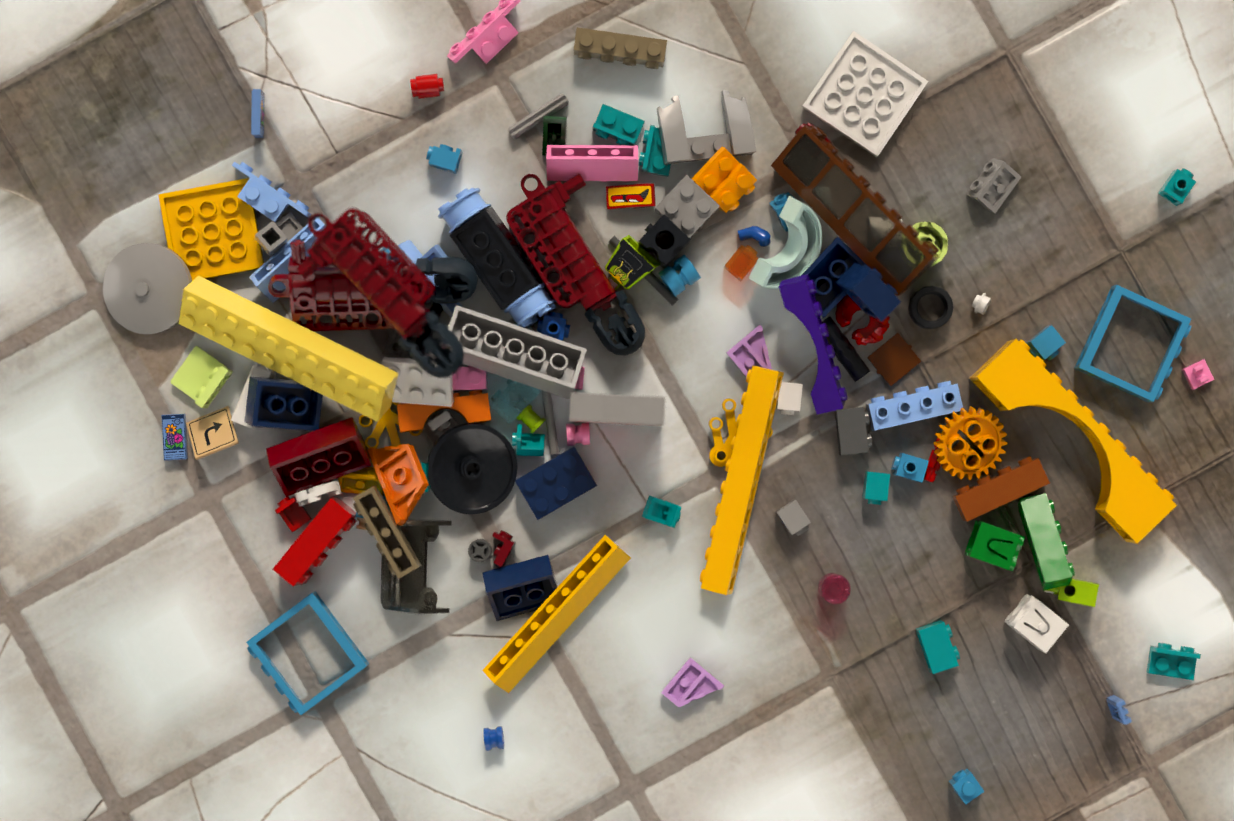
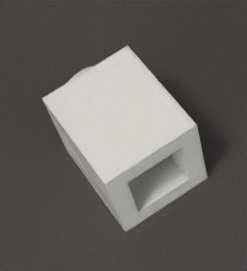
(789, 398)

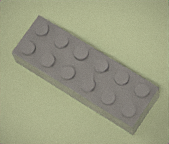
(517, 352)

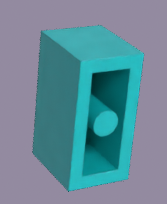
(937, 646)

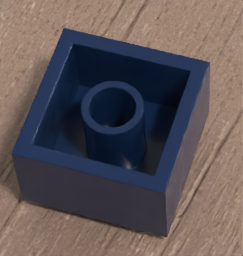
(868, 291)

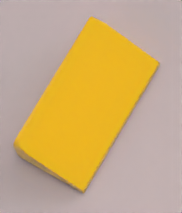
(360, 481)

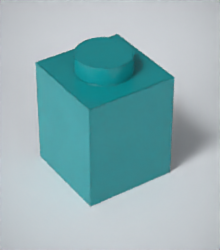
(876, 487)

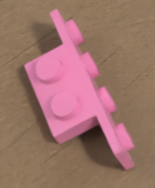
(489, 35)

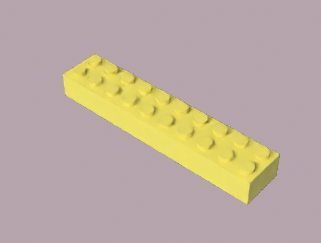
(288, 348)

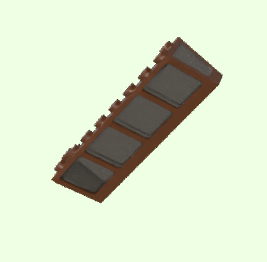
(854, 209)

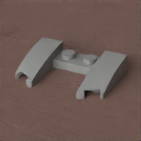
(680, 149)

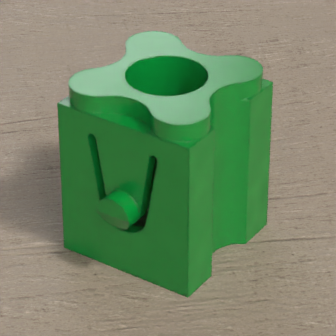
(994, 545)

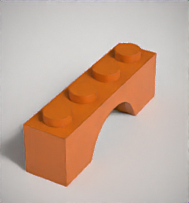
(473, 408)

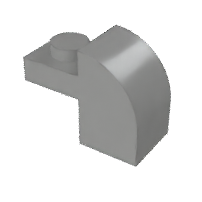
(277, 234)

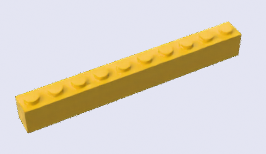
(741, 480)

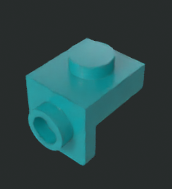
(527, 443)
(662, 511)

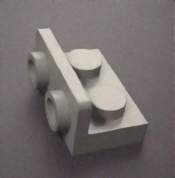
(994, 184)

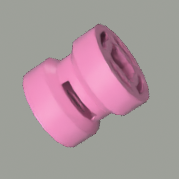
(578, 434)

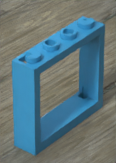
(1100, 327)
(338, 633)

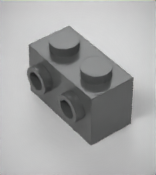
(852, 431)

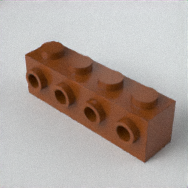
(1001, 489)

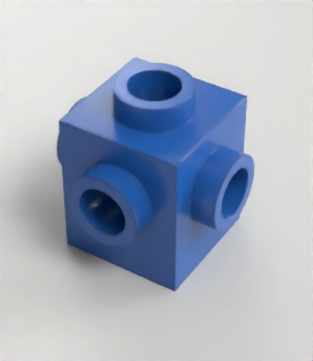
(554, 318)

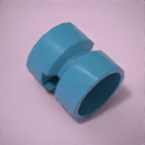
(679, 275)

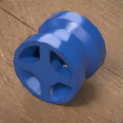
(493, 738)

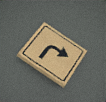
(212, 433)

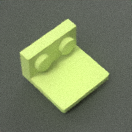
(201, 377)

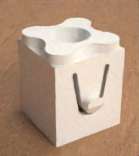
(1036, 623)

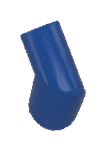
(756, 233)

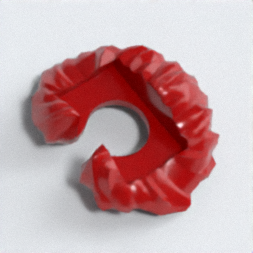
(871, 333)

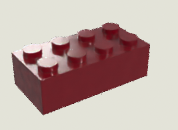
(318, 457)

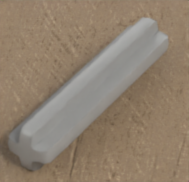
(537, 116)

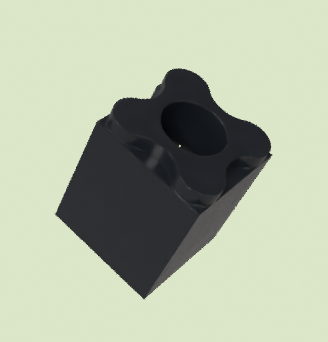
(664, 225)

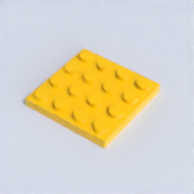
(212, 229)

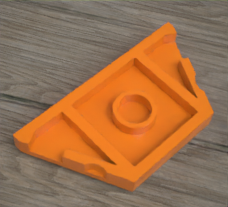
(400, 478)

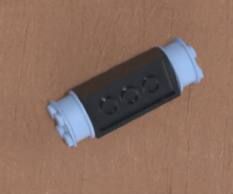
(496, 258)

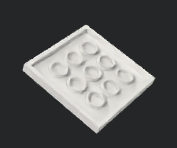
(865, 94)

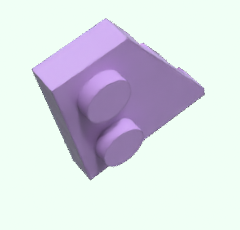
(750, 351)
(690, 684)

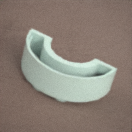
(800, 250)

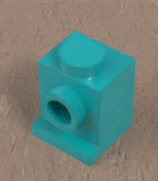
(1171, 190)

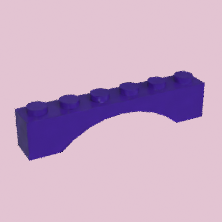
(800, 300)

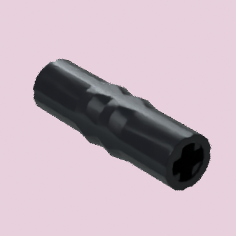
(845, 351)

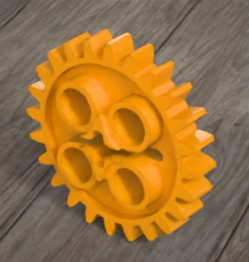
(985, 428)

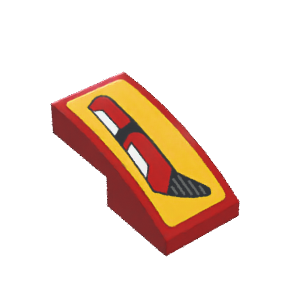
(630, 196)

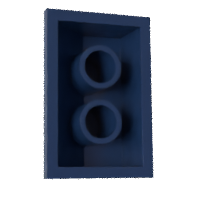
(828, 270)
(519, 587)

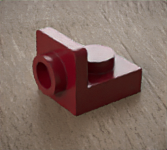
(502, 552)

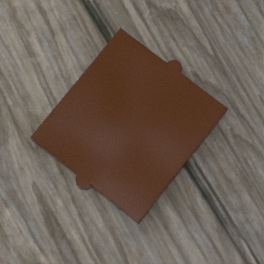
(894, 359)

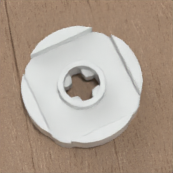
(318, 493)

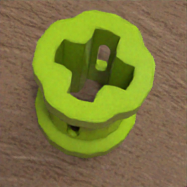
(531, 419)

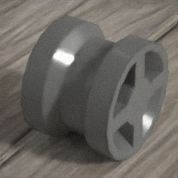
(479, 553)

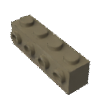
(620, 47)
(388, 535)

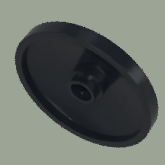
(471, 468)

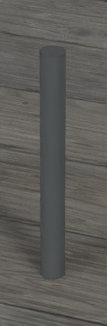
(652, 279)

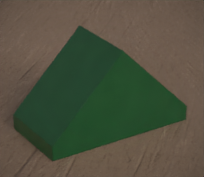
(553, 132)

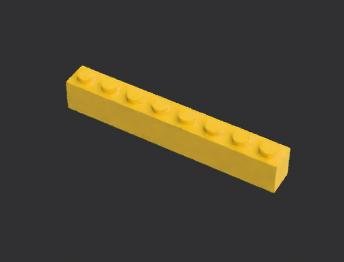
(556, 614)

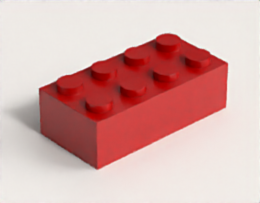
(315, 541)

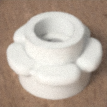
(981, 303)

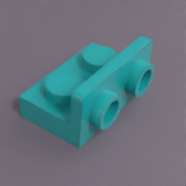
(617, 125)
(653, 159)
(1172, 662)

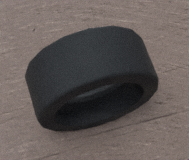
(934, 290)

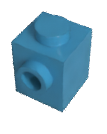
(1046, 343)
(909, 467)
(966, 785)

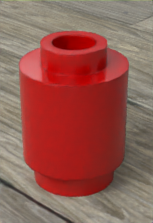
(427, 86)

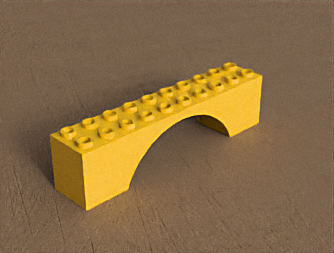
(1127, 494)

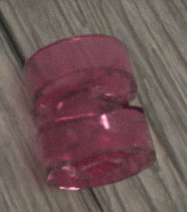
(834, 588)

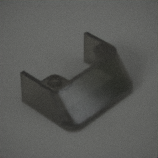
(410, 591)

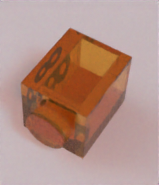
(742, 262)

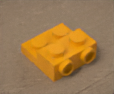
(725, 180)

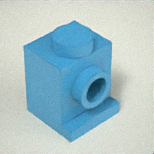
(444, 158)

